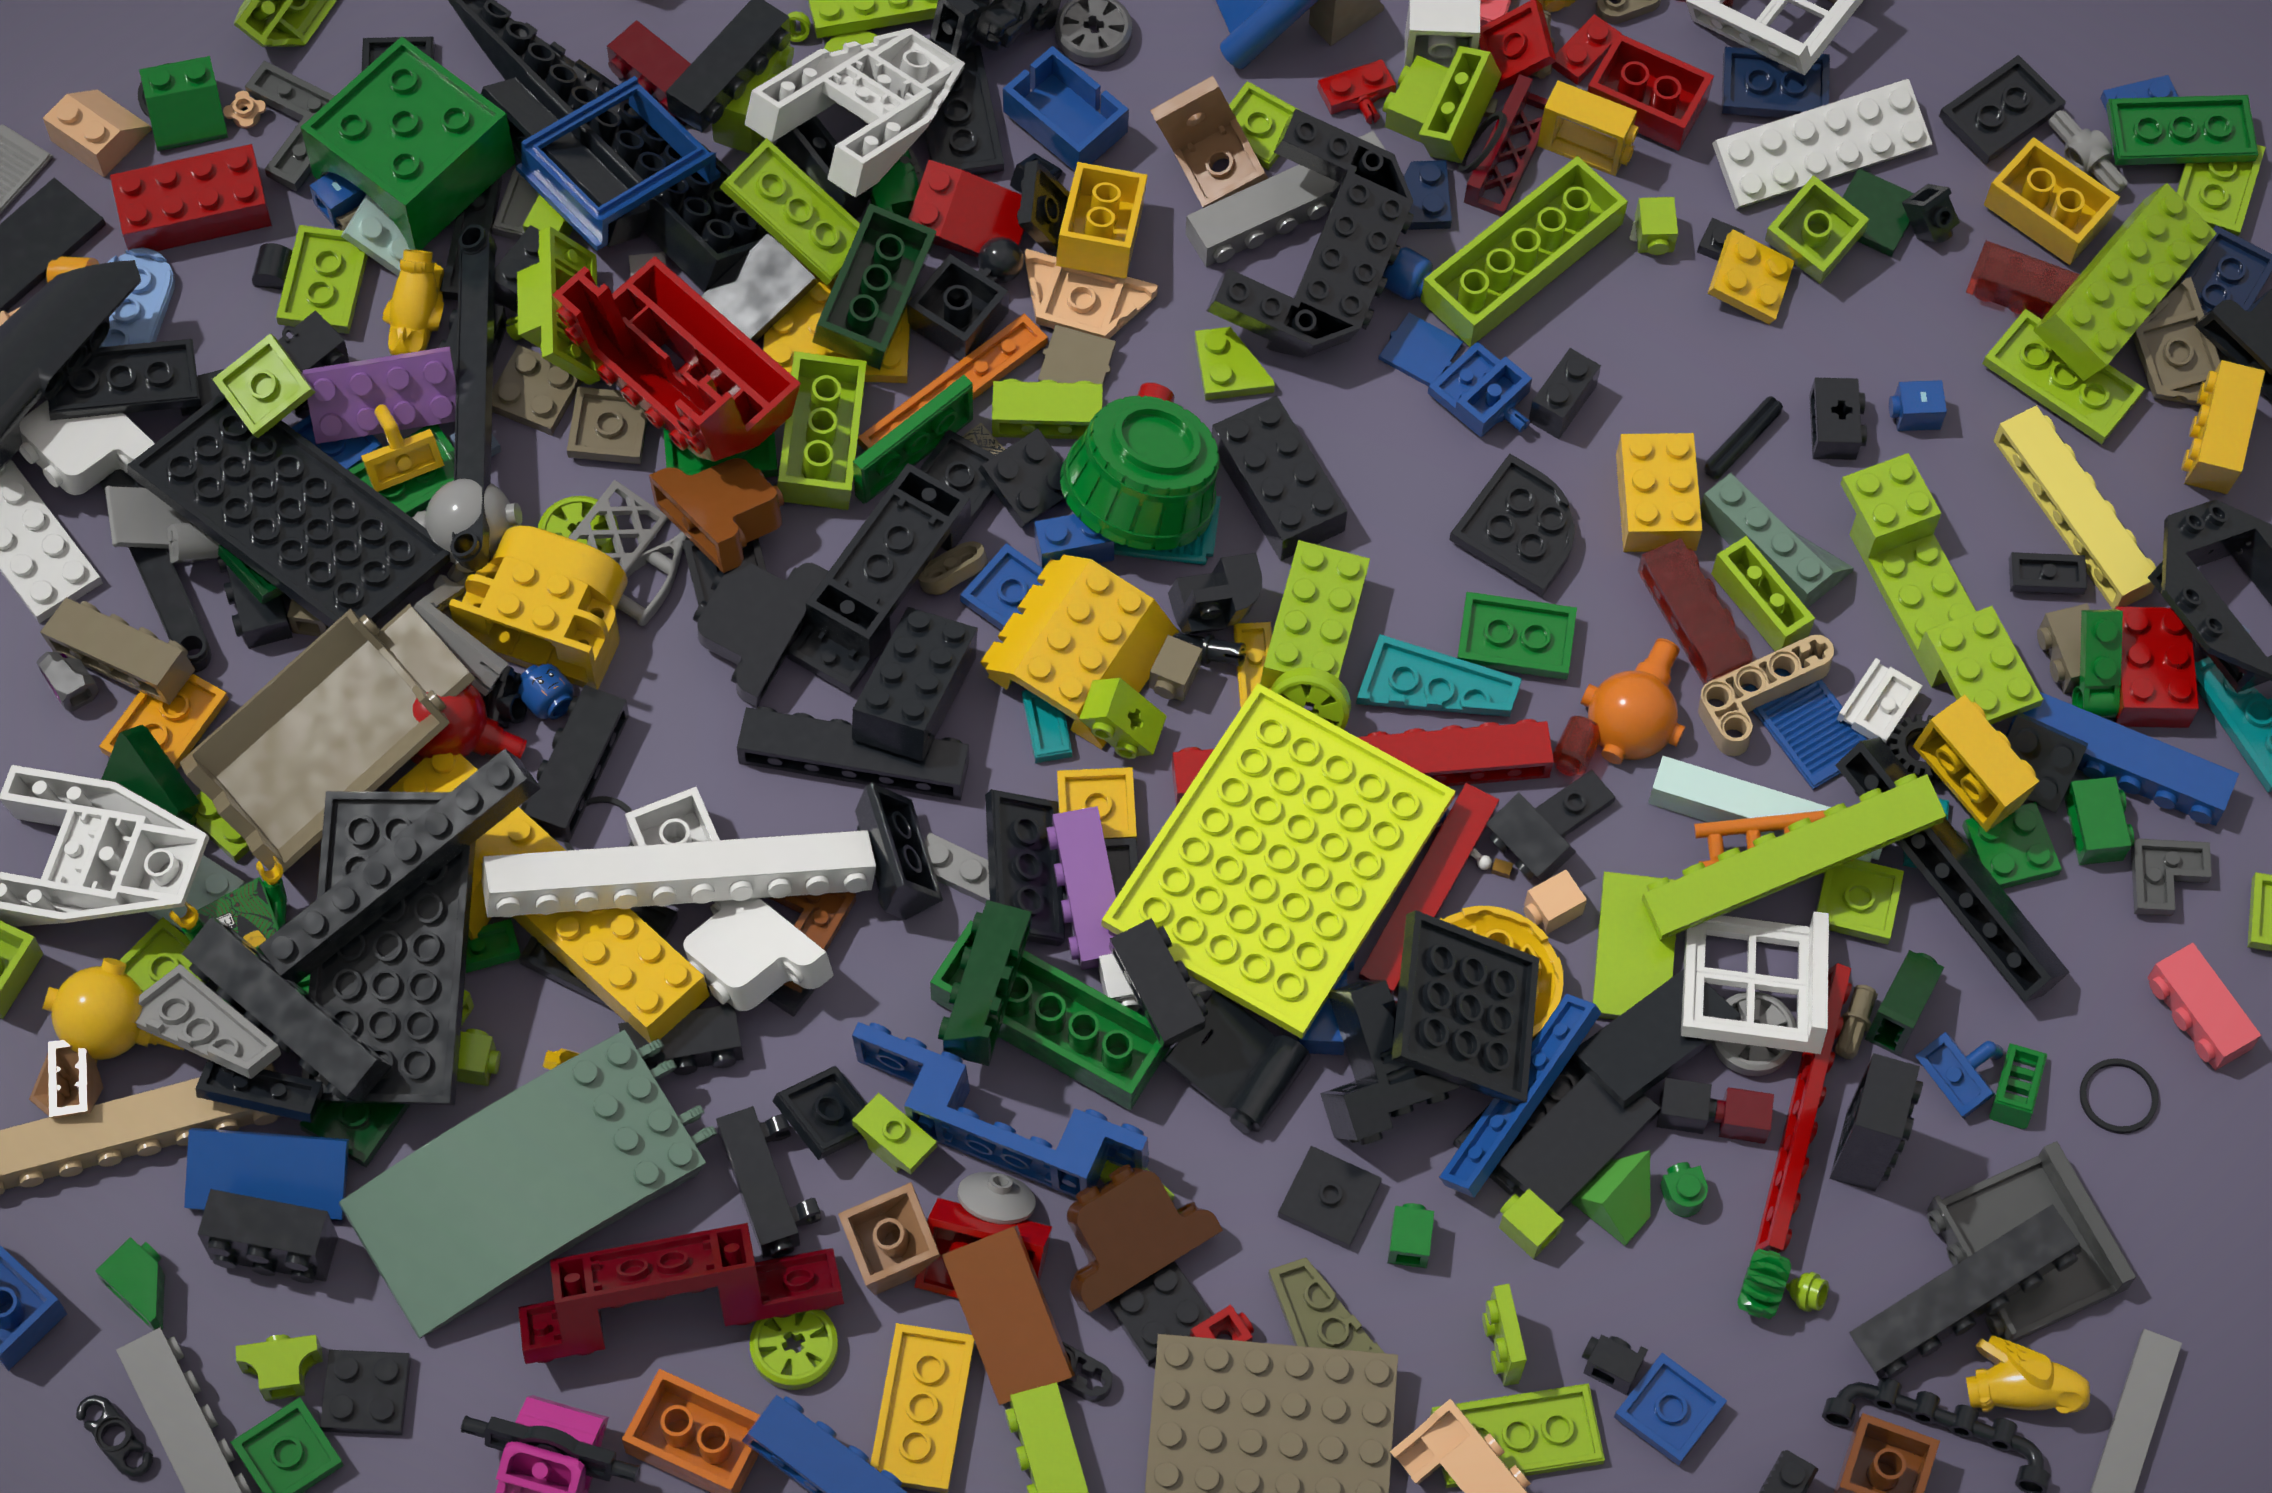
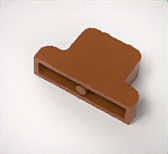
(719, 507)

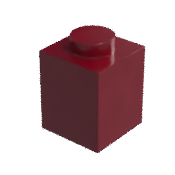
(1745, 1115)

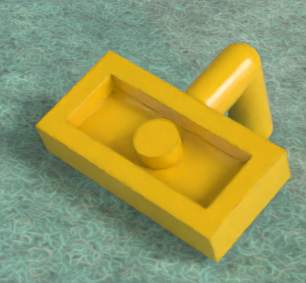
(402, 457)

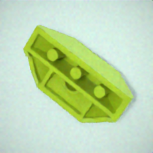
(281, 21)

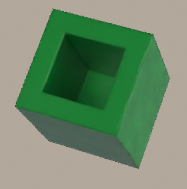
(1411, 1235)

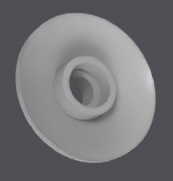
(996, 1198)

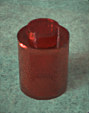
(1576, 746)

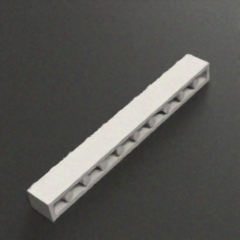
(677, 873)

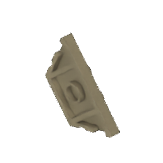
(2173, 349)

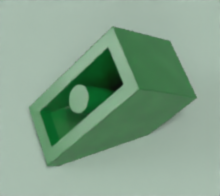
(136, 1280)

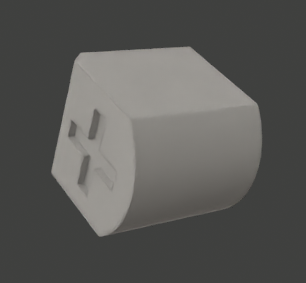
(190, 544)

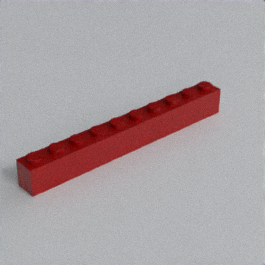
(1447, 755)

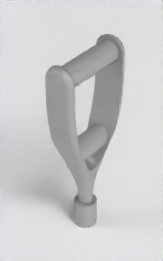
(657, 558)

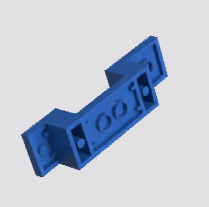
(938, 1109)

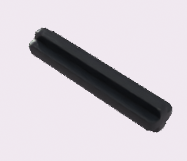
(1743, 437)

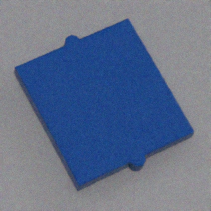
(1420, 349)

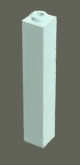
(1722, 797)

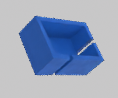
(1065, 109)

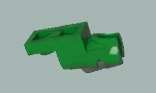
(899, 186)

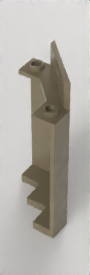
(324, 725)

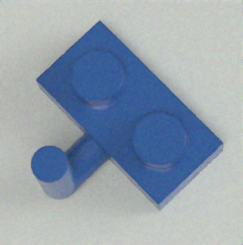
(1957, 1072)

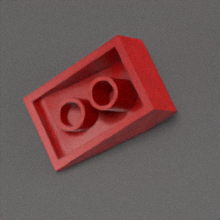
(965, 209)

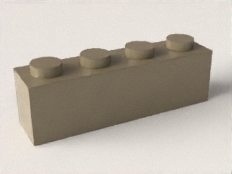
(118, 649)

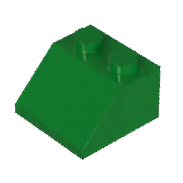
(183, 103)

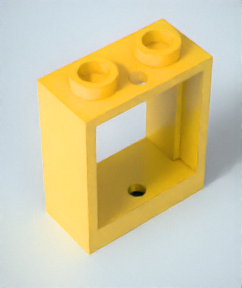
(1592, 112)

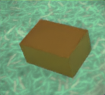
(1502, 868)

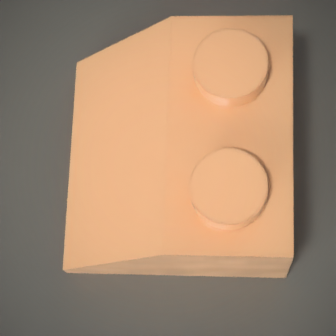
(94, 129)

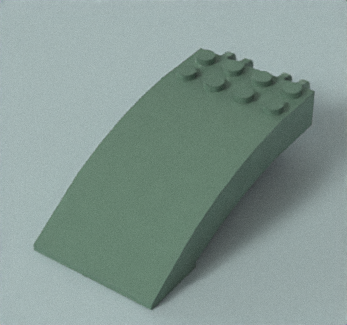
(525, 1181)

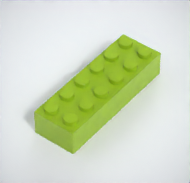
(1523, 251)
(2125, 282)

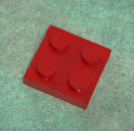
(1518, 42)

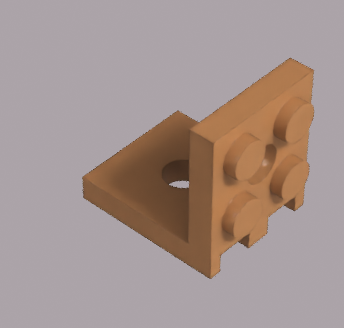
(1203, 131)

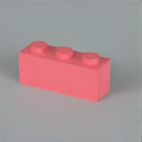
(2203, 1007)

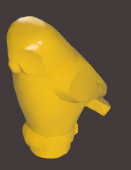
(415, 303)
(2025, 1380)

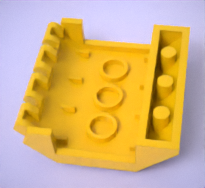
(1077, 631)

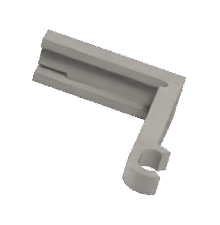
(474, 655)

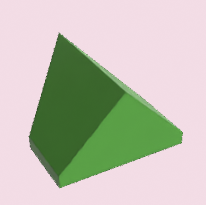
(1620, 1197)

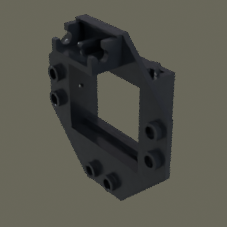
(2196, 539)

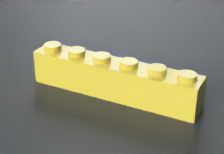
(2075, 507)

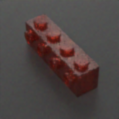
(1693, 611)

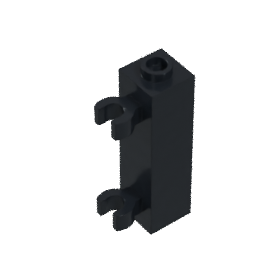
(759, 1183)

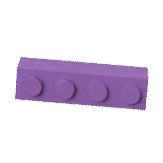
(1087, 881)

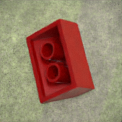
(956, 1227)

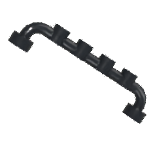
(1963, 1423)

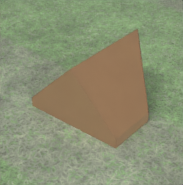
(67, 1082)

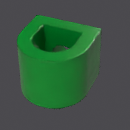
(1684, 1189)

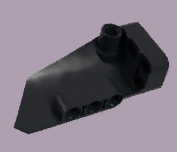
(54, 337)

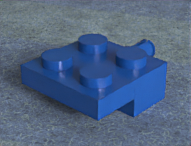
(1482, 390)

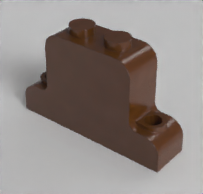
(1130, 1233)

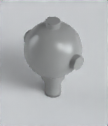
(459, 506)

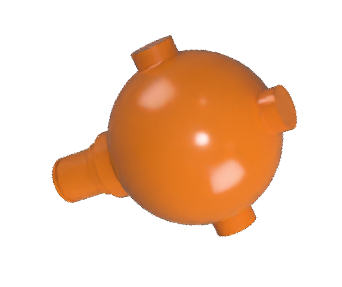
(1637, 708)

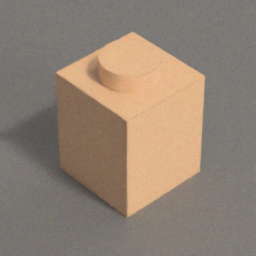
(1554, 902)

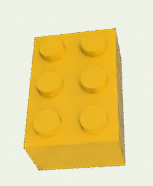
(2051, 201)
(1101, 220)
(2222, 426)
(1658, 490)
(1976, 762)

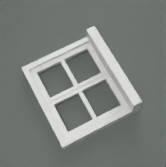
(1768, 41)
(1809, 987)

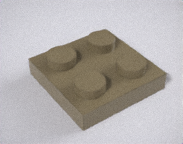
(533, 391)
(606, 427)

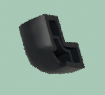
(1217, 598)

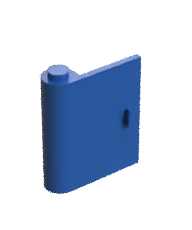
(1256, 25)

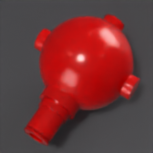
(468, 729)

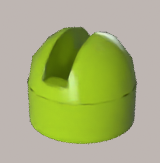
(798, 36)

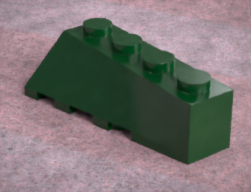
(986, 982)

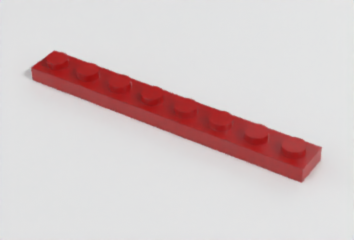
(1801, 1124)

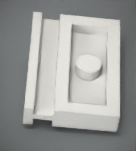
(1879, 701)

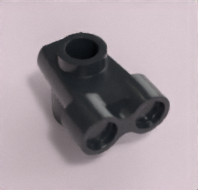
(504, 701)

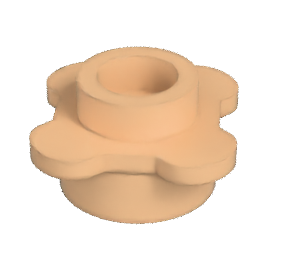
(246, 118)

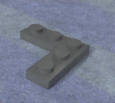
(298, 100)

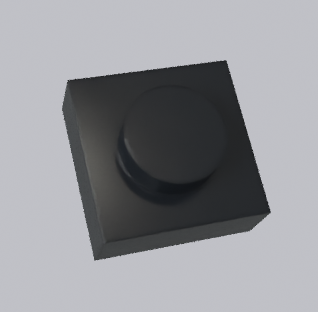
(1714, 238)

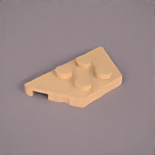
(1082, 298)

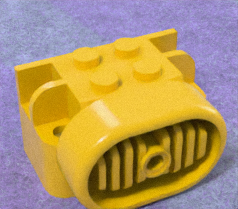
(546, 604)

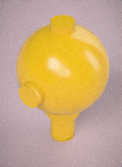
(99, 1011)

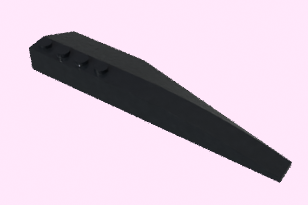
(689, 220)

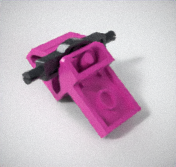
(550, 1449)

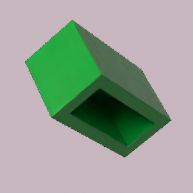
(2098, 820)

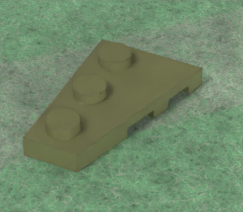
(1314, 1311)

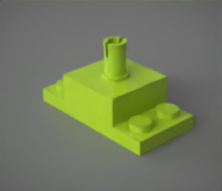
(536, 319)

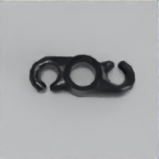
(116, 1454)

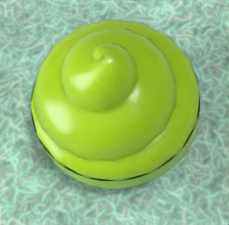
(1808, 1291)

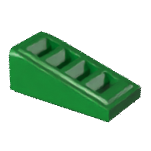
(2012, 1108)

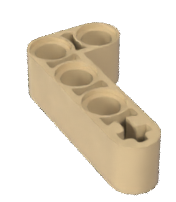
(1769, 685)

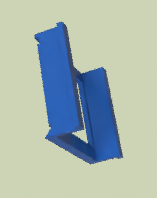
(572, 202)

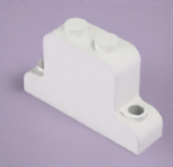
(80, 450)
(752, 952)

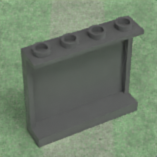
(2008, 1199)

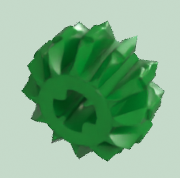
(1764, 1284)

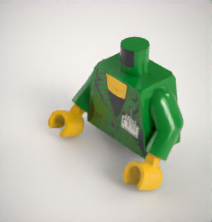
(251, 910)

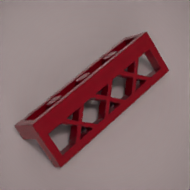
(1480, 177)

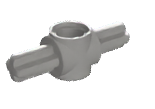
(2088, 151)

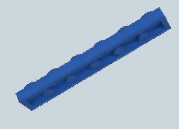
(1503, 1120)

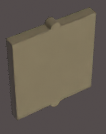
(1076, 357)

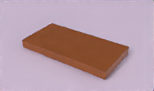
(1008, 1314)

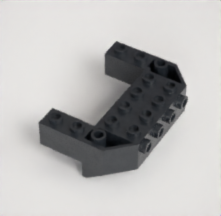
(1349, 255)

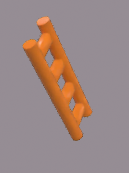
(1750, 826)

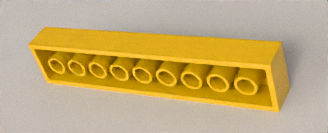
(603, 948)

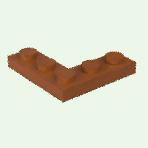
(819, 917)

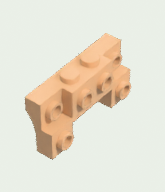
(1464, 1453)

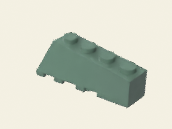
(1799, 562)

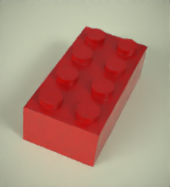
(191, 199)

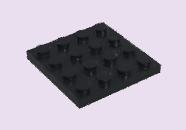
(1465, 1008)

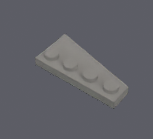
(200, 1021)

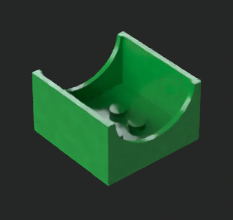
(411, 141)

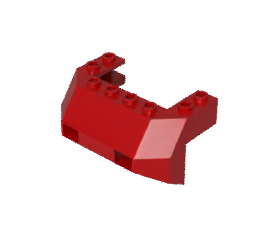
(714, 404)

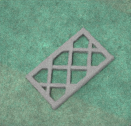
(634, 507)

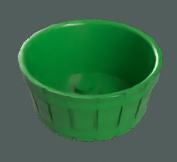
(1143, 474)

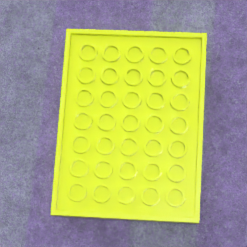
(1281, 858)

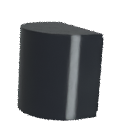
(271, 266)

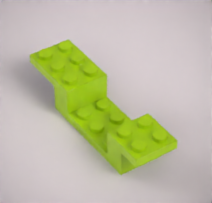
(1925, 596)

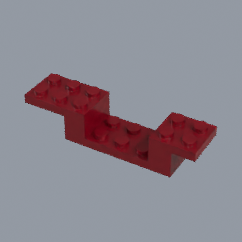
(672, 1267)

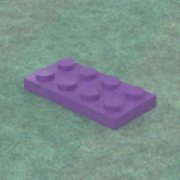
(413, 386)

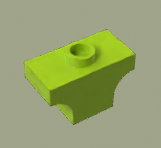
(893, 1135)
(280, 1364)

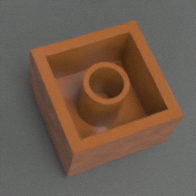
(1886, 1459)

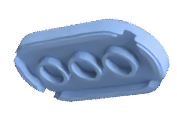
(144, 310)

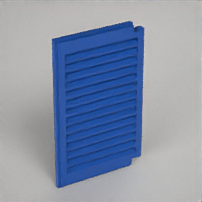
(1809, 730)

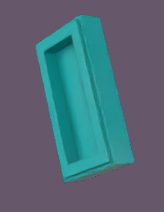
(1046, 729)

